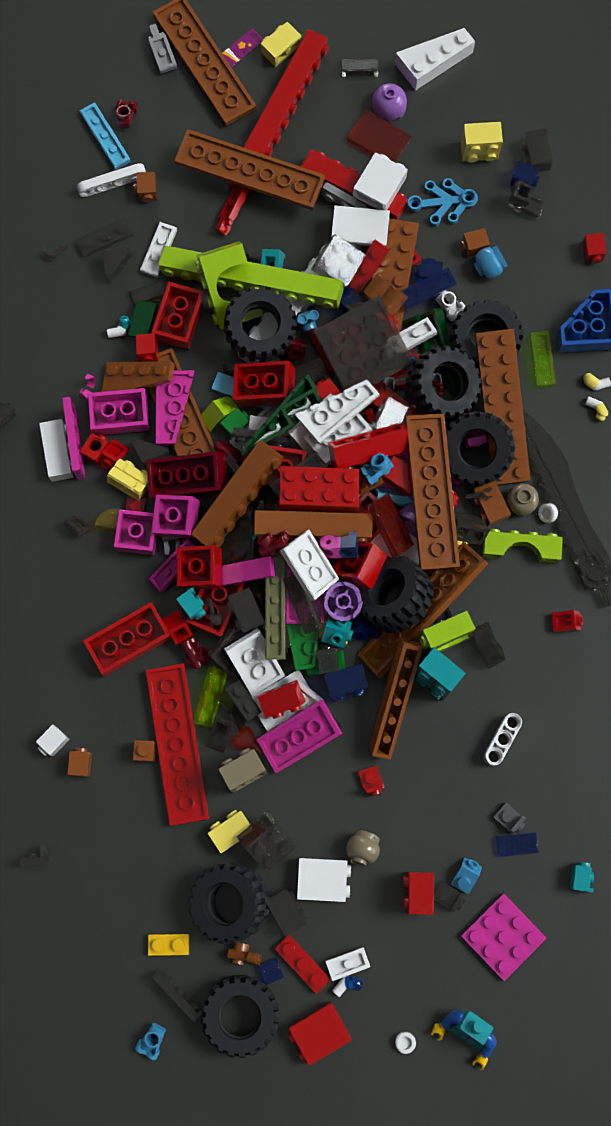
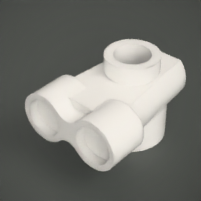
(453, 306)

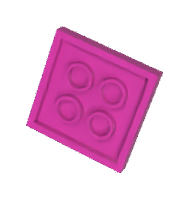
(503, 937)

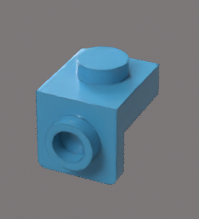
(466, 875)

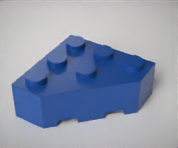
(588, 326)

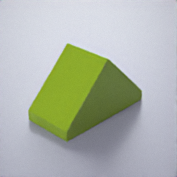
(217, 411)

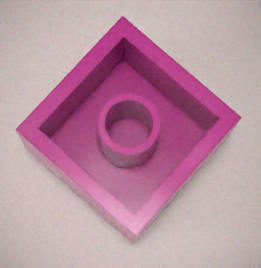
(175, 516)
(135, 533)

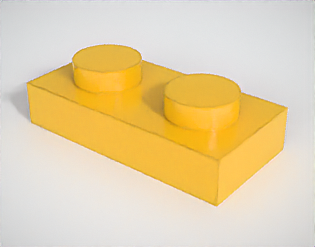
(168, 944)

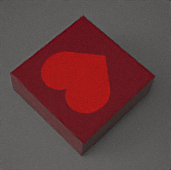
(134, 505)

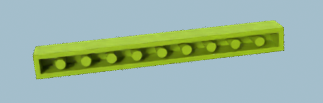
(293, 284)

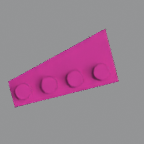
(170, 406)

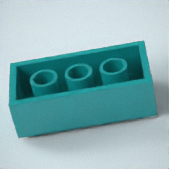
(438, 674)

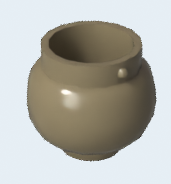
(522, 499)
(363, 848)

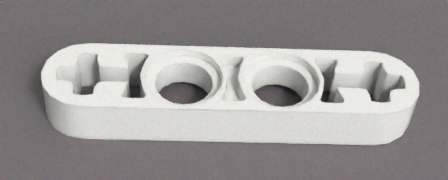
(109, 180)

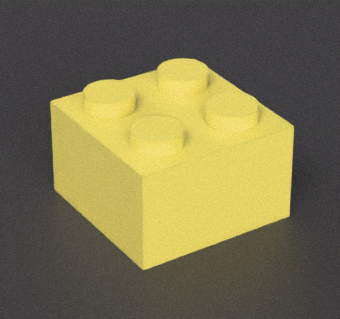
(481, 141)

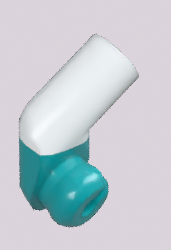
(121, 329)

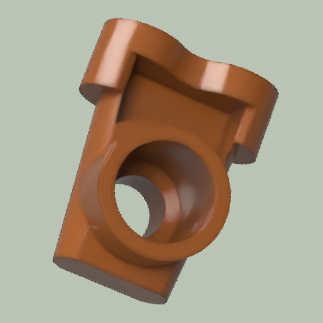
(240, 954)

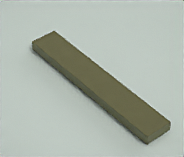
(275, 611)

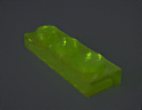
(542, 359)
(208, 700)

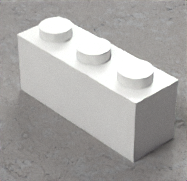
(56, 450)

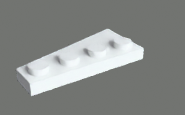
(330, 415)

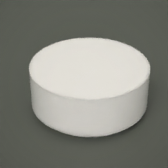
(548, 513)
(405, 1042)

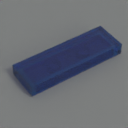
(429, 288)

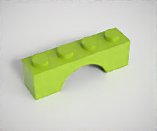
(547, 547)

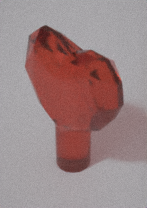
(245, 740)

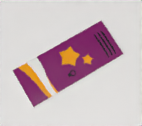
(242, 47)

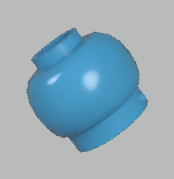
(490, 262)

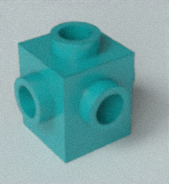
(337, 632)

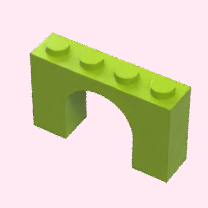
(212, 265)
(446, 633)

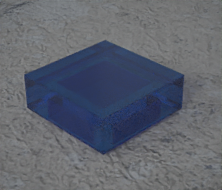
(270, 971)

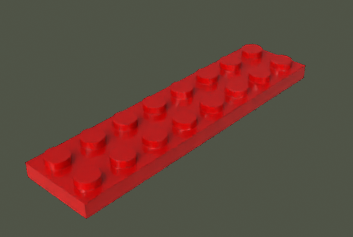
(177, 744)

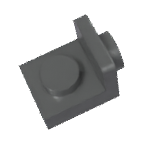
(509, 819)

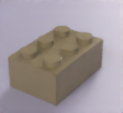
(242, 770)

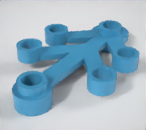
(444, 201)

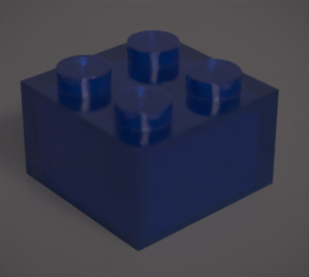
(345, 682)

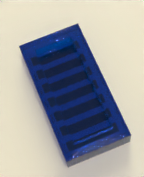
(517, 844)

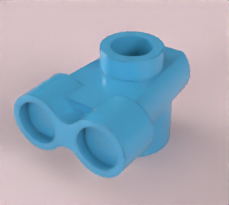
(307, 320)
(379, 466)
(149, 1044)

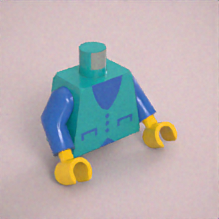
(471, 1030)

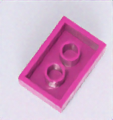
(119, 411)

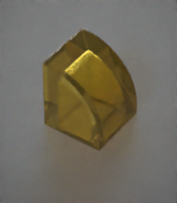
(107, 520)

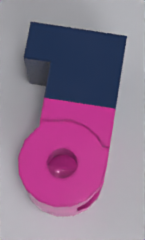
(340, 546)

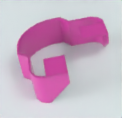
(91, 383)

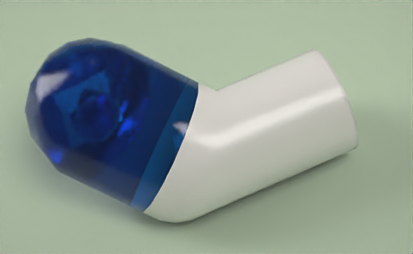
(347, 982)

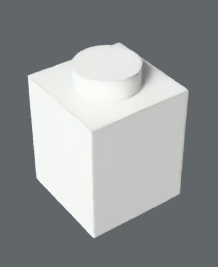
(52, 741)

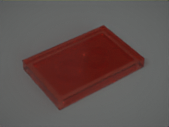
(378, 136)
(390, 525)

